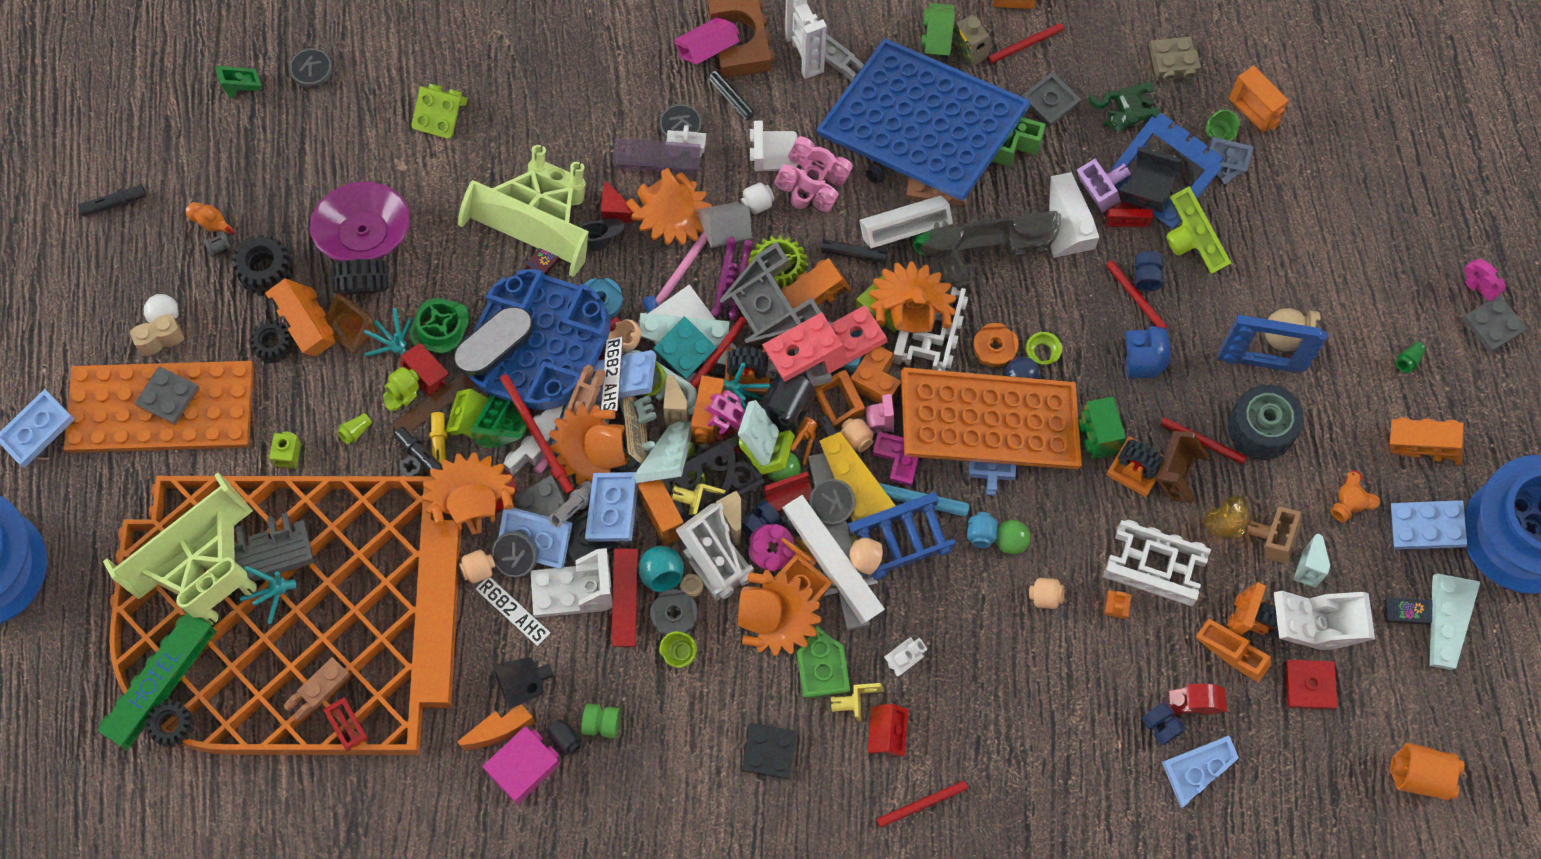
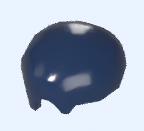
(1022, 367)

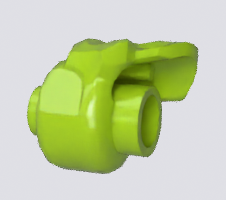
(400, 388)

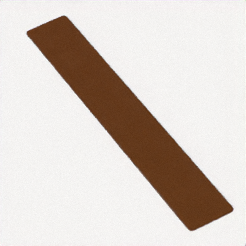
(433, 403)

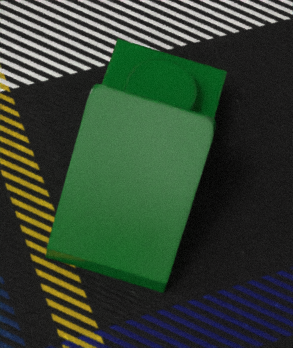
(237, 79)

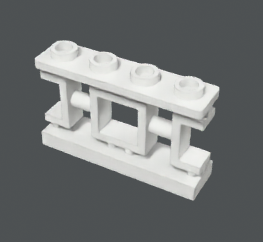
(806, 35)
(928, 338)
(1152, 579)

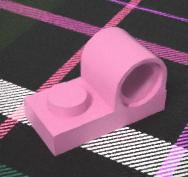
(881, 415)

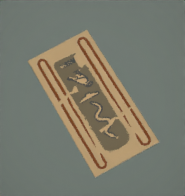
(635, 431)

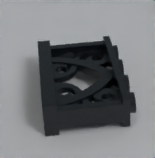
(721, 448)

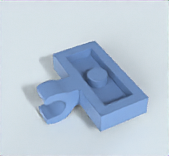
(992, 472)

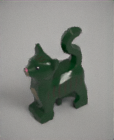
(1130, 102)

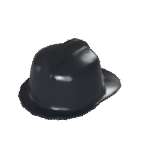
(601, 232)

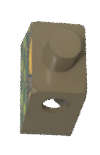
(971, 40)

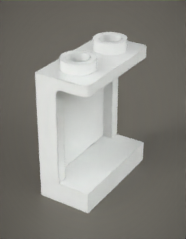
(726, 591)

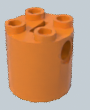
(1426, 771)

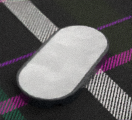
(493, 341)

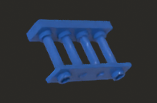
(904, 513)

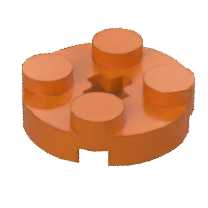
(995, 357)

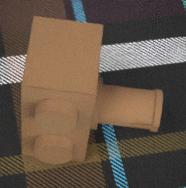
(1280, 535)

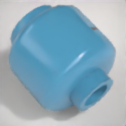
(982, 530)

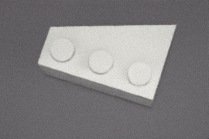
(710, 545)

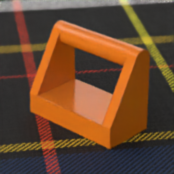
(850, 394)

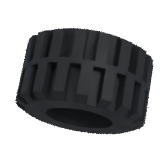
(258, 250)
(360, 276)

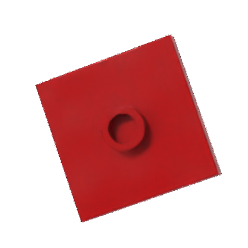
(1311, 684)

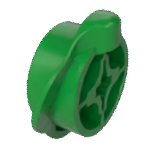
(444, 317)

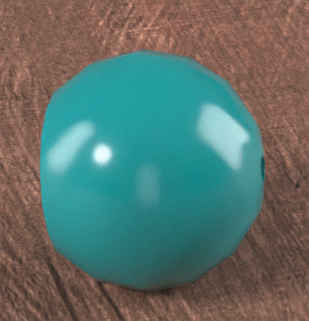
(661, 568)

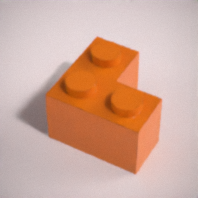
(872, 377)

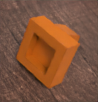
(1117, 604)

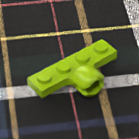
(1195, 232)

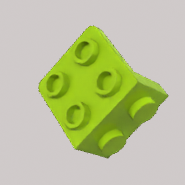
(437, 110)
(779, 456)

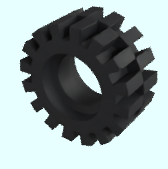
(266, 330)
(176, 736)

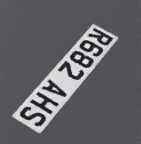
(612, 371)
(513, 611)

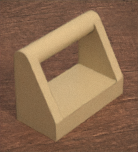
(674, 402)
(732, 516)

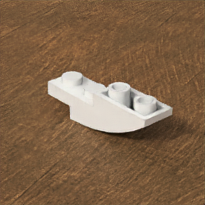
(529, 449)

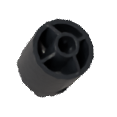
(788, 402)

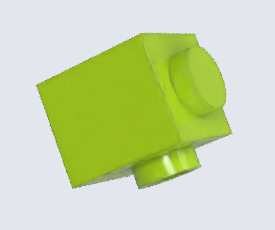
(285, 450)

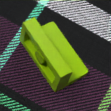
(465, 412)

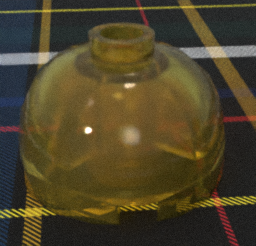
(1228, 519)

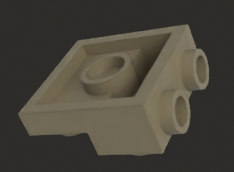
(1174, 59)

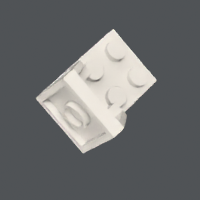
(573, 588)
(1325, 620)

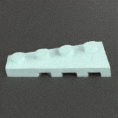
(655, 327)
(668, 454)
(1451, 614)

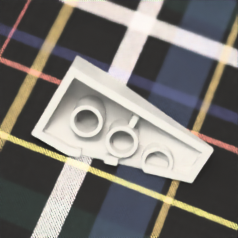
(1077, 224)

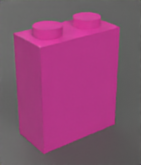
(707, 40)
(522, 764)

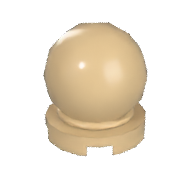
(1293, 316)

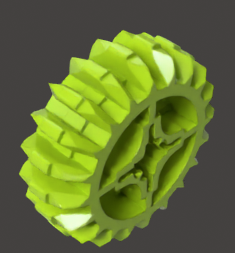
(794, 255)

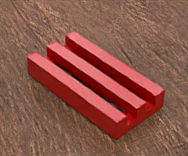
(355, 741)

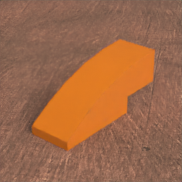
(1234, 650)
(496, 729)

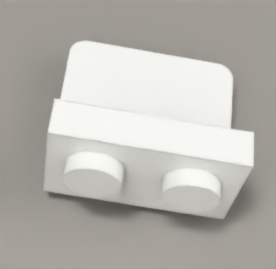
(770, 148)

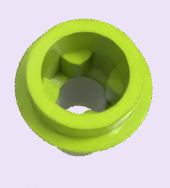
(353, 429)

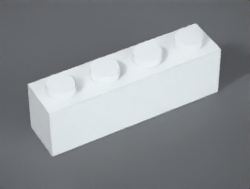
(905, 221)

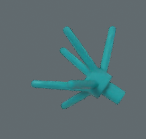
(395, 344)
(738, 389)
(276, 587)

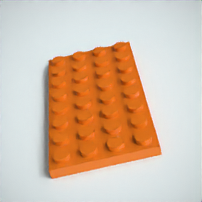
(990, 418)
(111, 422)

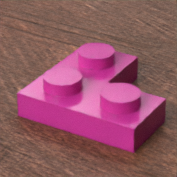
(892, 448)

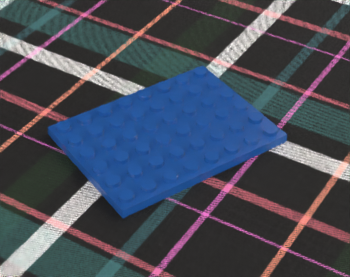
(923, 119)

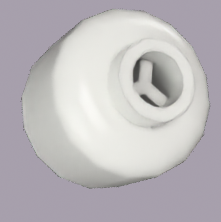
(758, 198)

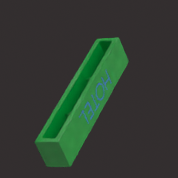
(156, 680)

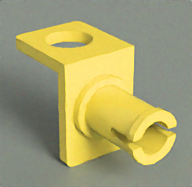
(693, 497)
(854, 702)

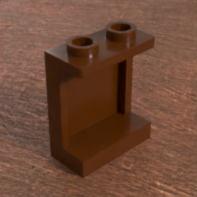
(1177, 465)

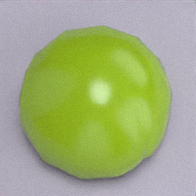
(678, 649)

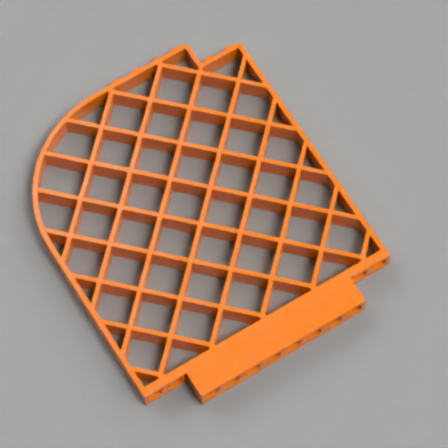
(433, 616)

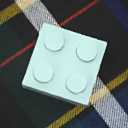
(758, 432)

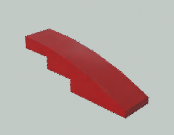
(624, 598)

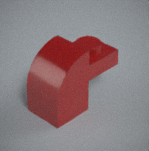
(1198, 698)

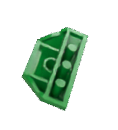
(498, 424)

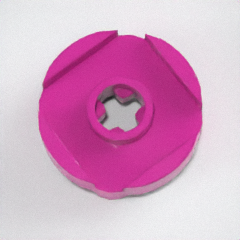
(1482, 277)
(759, 545)

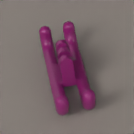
(729, 275)

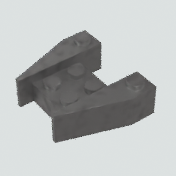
(763, 300)

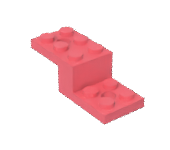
(824, 343)

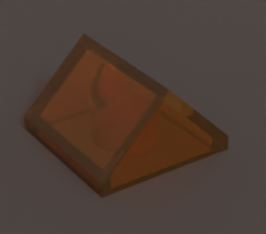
(349, 323)

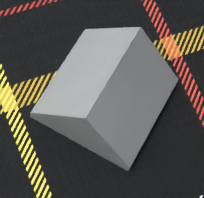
(724, 222)

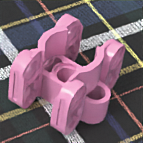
(806, 155)

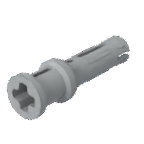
(577, 500)

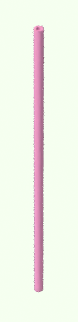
(542, 464)

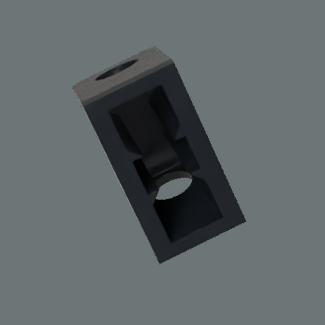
(521, 680)

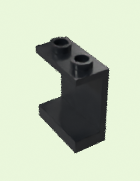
(1151, 179)

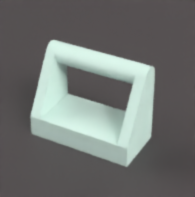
(1313, 563)

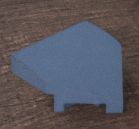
(1235, 157)

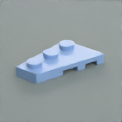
(1195, 769)

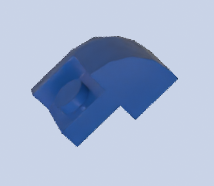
(1147, 352)

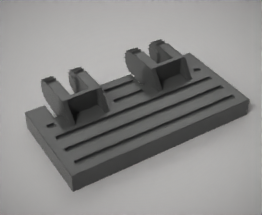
(281, 553)

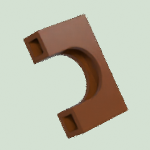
(752, 56)

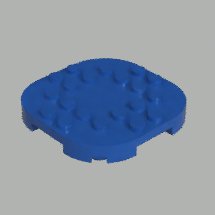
(566, 336)

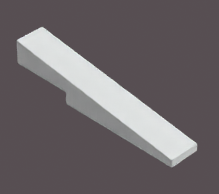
(833, 560)

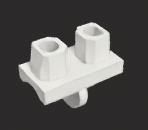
(687, 137)
(905, 655)

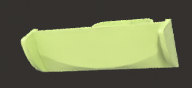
(531, 216)
(185, 548)

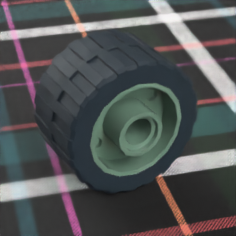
(1265, 421)

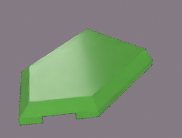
(822, 667)

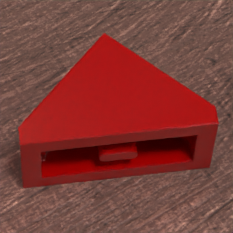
(614, 205)

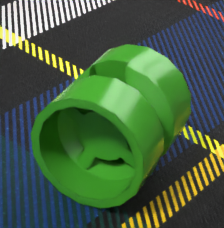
(600, 720)

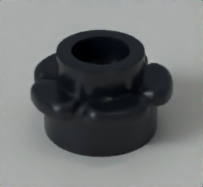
(875, 173)

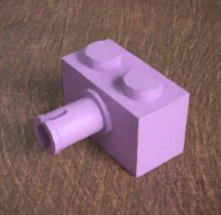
(1101, 185)

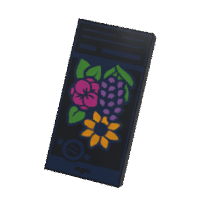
(1408, 611)

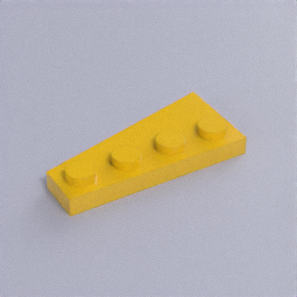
(850, 469)

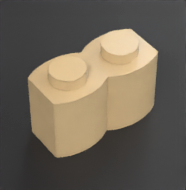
(153, 336)

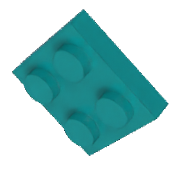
(684, 348)

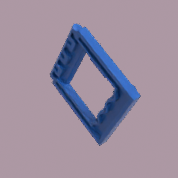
(1176, 138)
(1244, 330)

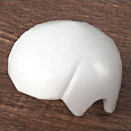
(160, 305)

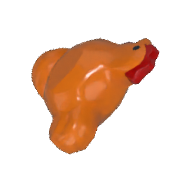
(208, 218)
(1353, 498)

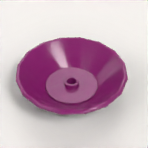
(355, 208)

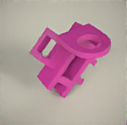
(731, 412)

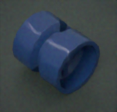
(1149, 271)
(762, 514)
(1158, 716)

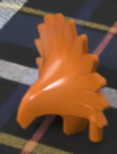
(670, 208)
(912, 298)
(588, 442)
(467, 491)
(777, 612)

